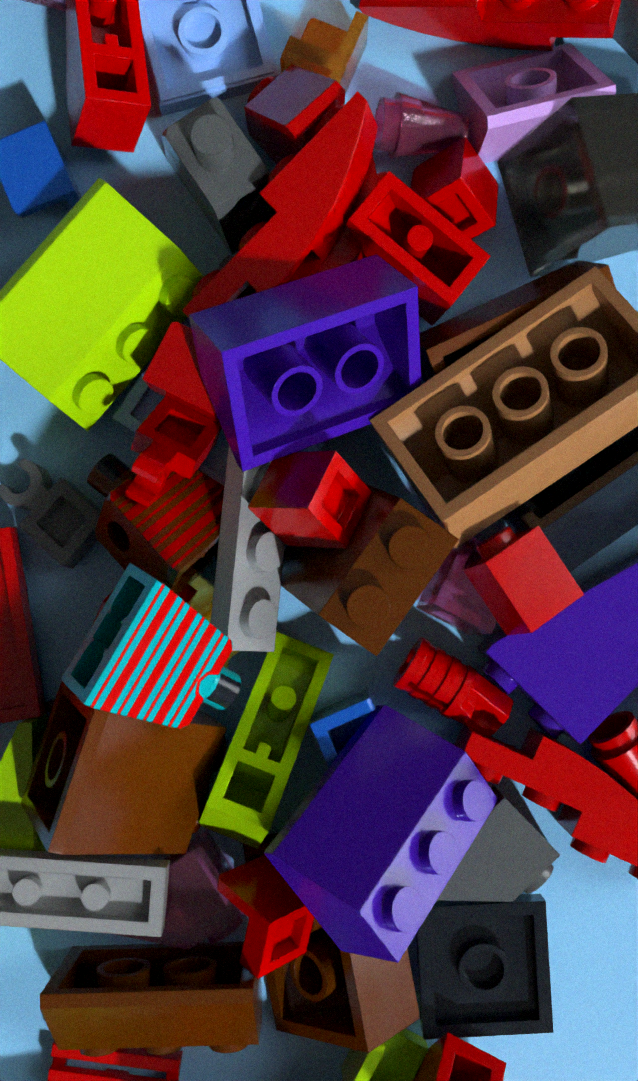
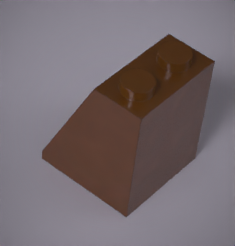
(376, 577)
(119, 781)

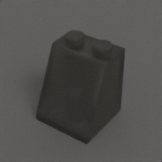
(576, 183)

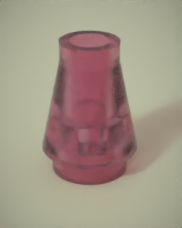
(416, 126)

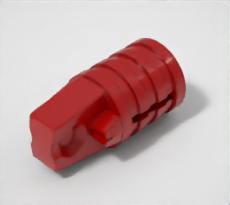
(452, 688)

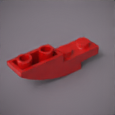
(500, 22)
(312, 205)
(595, 806)

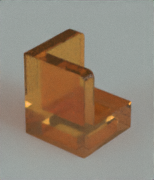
(328, 49)

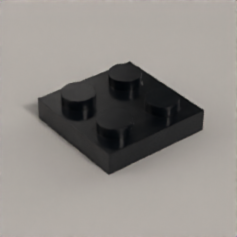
(485, 968)

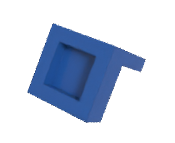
(35, 171)
(339, 722)

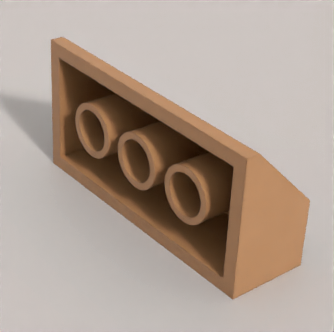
(519, 407)

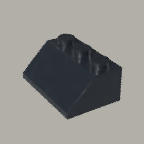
(587, 504)

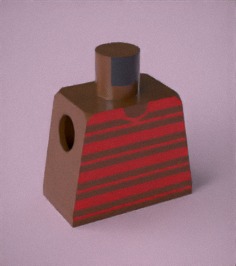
(170, 538)

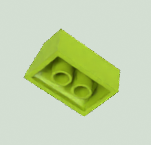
(93, 304)

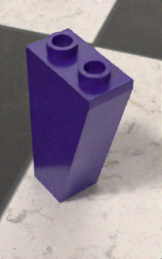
(578, 660)

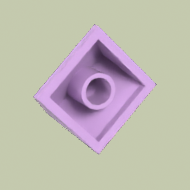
(520, 93)

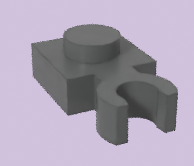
(59, 516)

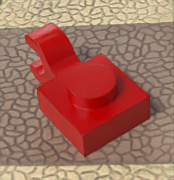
(169, 441)

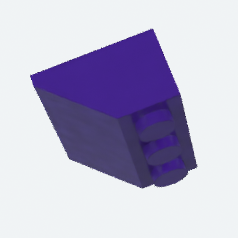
(309, 358)
(382, 834)

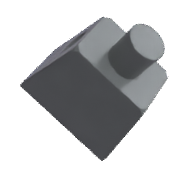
(219, 170)

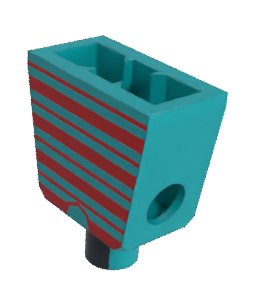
(152, 656)

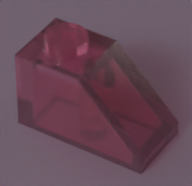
(193, 903)

